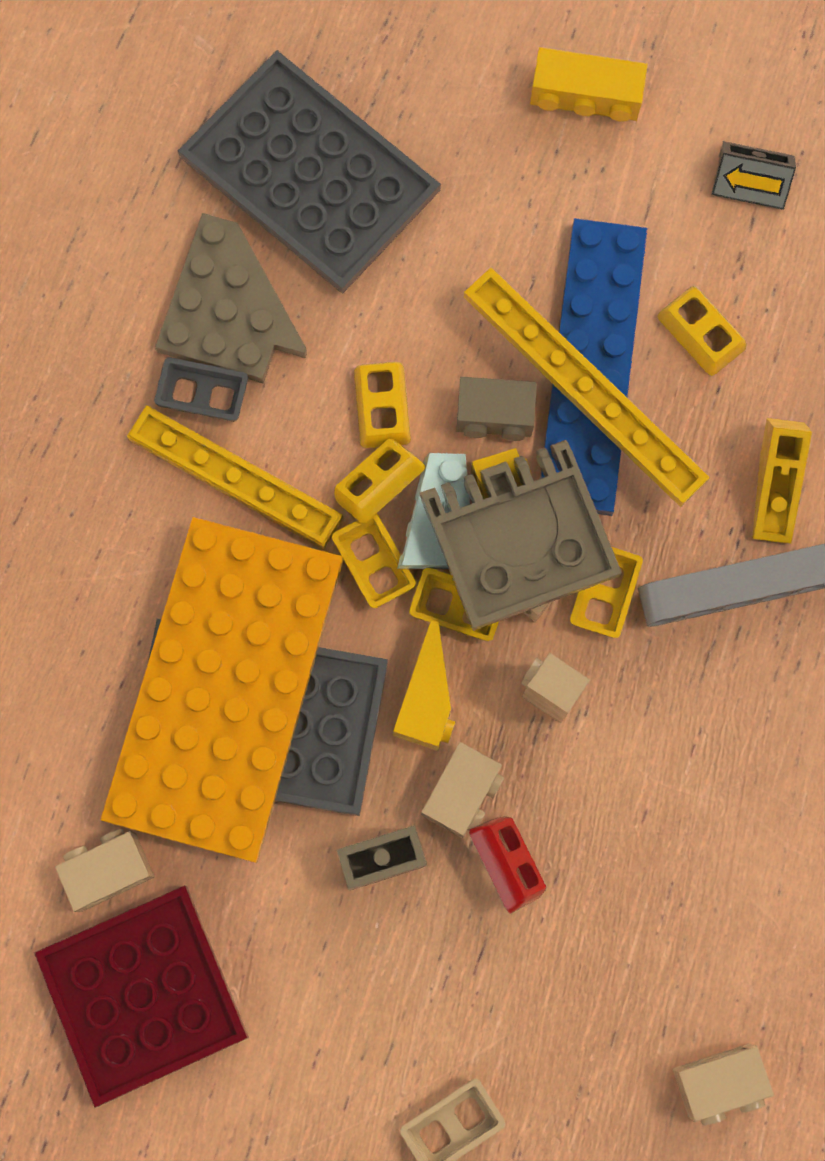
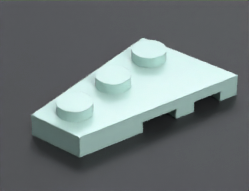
(421, 544)

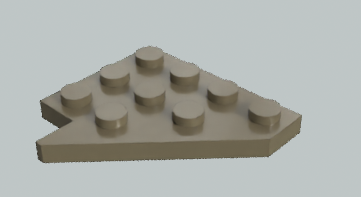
(226, 306)

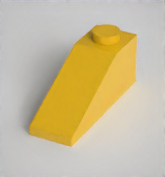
(780, 479)
(427, 700)

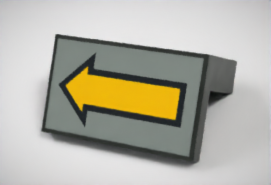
(754, 175)

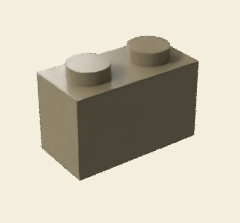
(496, 408)
(381, 858)

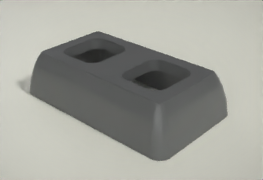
(207, 379)

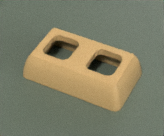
(460, 1138)

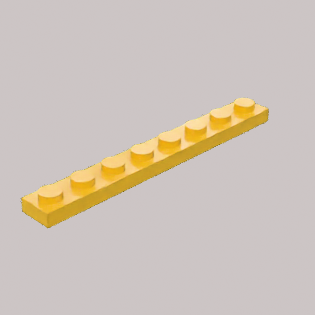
(586, 387)

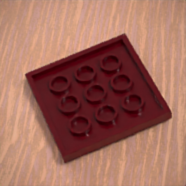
(141, 996)

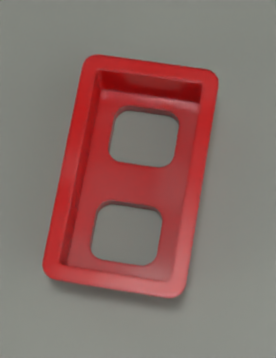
(503, 864)

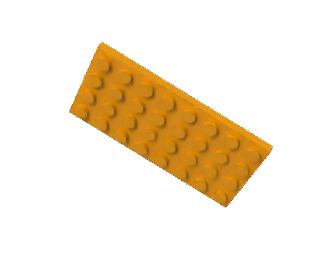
(223, 690)

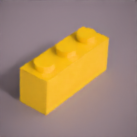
(588, 84)

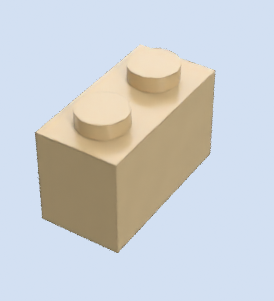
(553, 686)
(462, 790)
(104, 870)
(723, 1084)

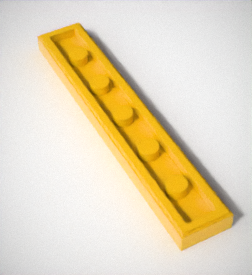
(235, 477)

